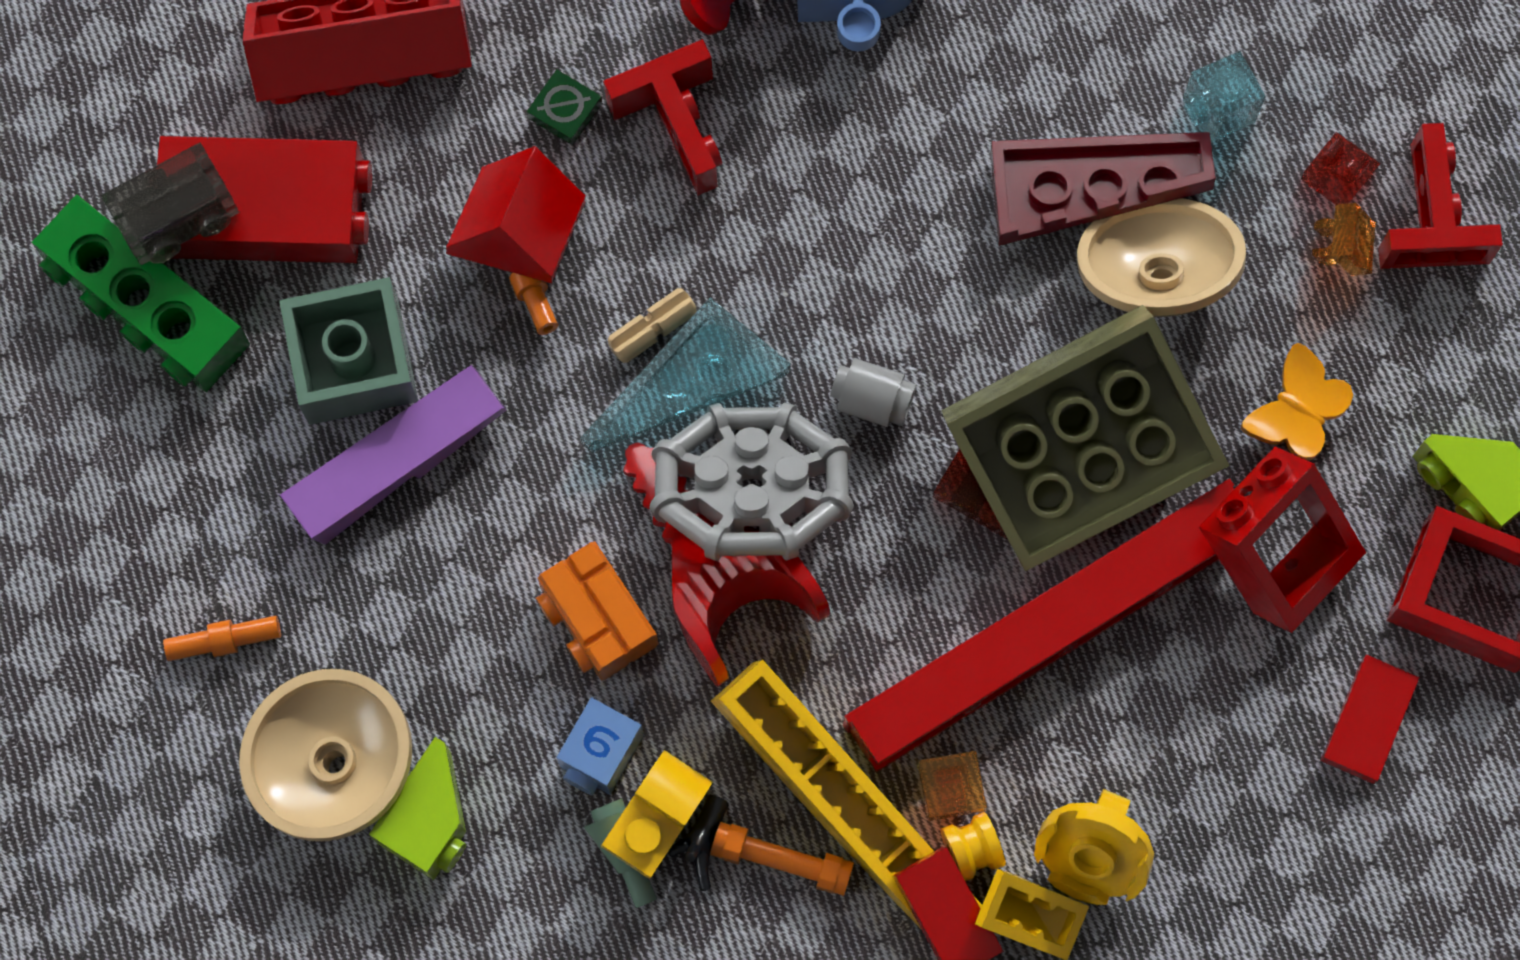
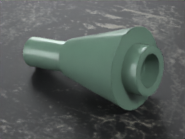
(604, 820)

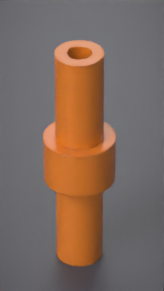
(533, 294)
(222, 638)

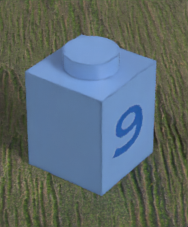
(599, 748)

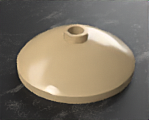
(1162, 258)
(302, 732)

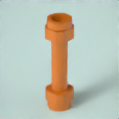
(733, 844)

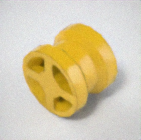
(974, 846)

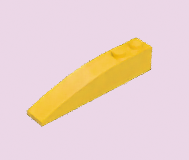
(822, 776)

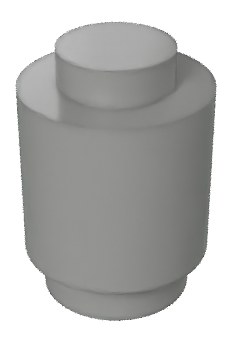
(873, 393)

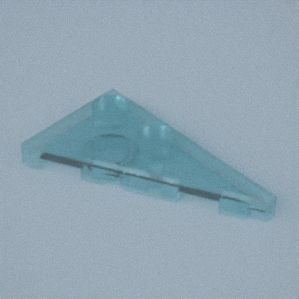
(698, 367)

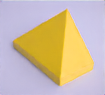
(1031, 914)

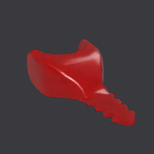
(711, 589)

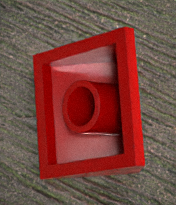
(518, 216)

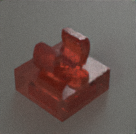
(1340, 170)

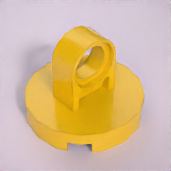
(1095, 850)

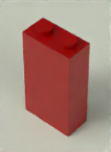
(292, 197)

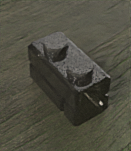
(171, 205)

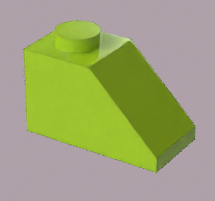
(427, 817)

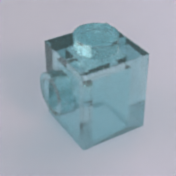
(1223, 96)

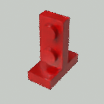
(667, 86)
(1440, 237)

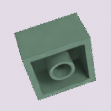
(348, 351)

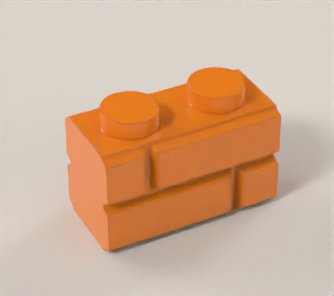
(596, 611)

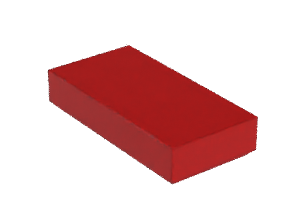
(1370, 719)
(946, 908)

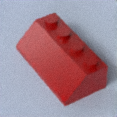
(350, 43)

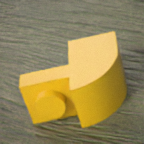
(656, 814)

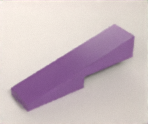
(392, 454)

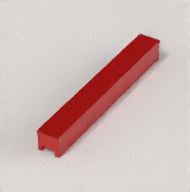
(1035, 634)

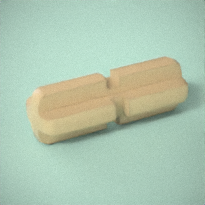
(661, 319)

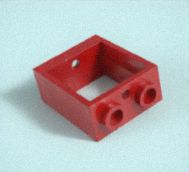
(1310, 567)
(1409, 603)

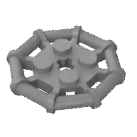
(751, 456)

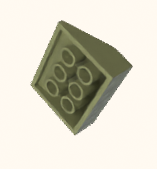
(1085, 437)

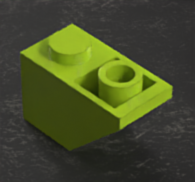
(1475, 475)

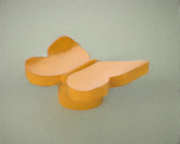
(1301, 406)

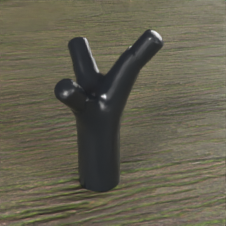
(699, 840)

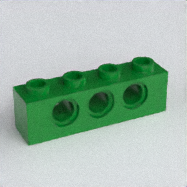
(84, 234)

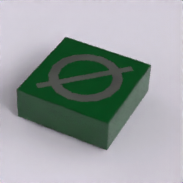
(564, 107)

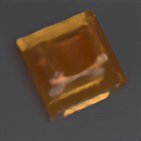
(1352, 239)
(952, 786)

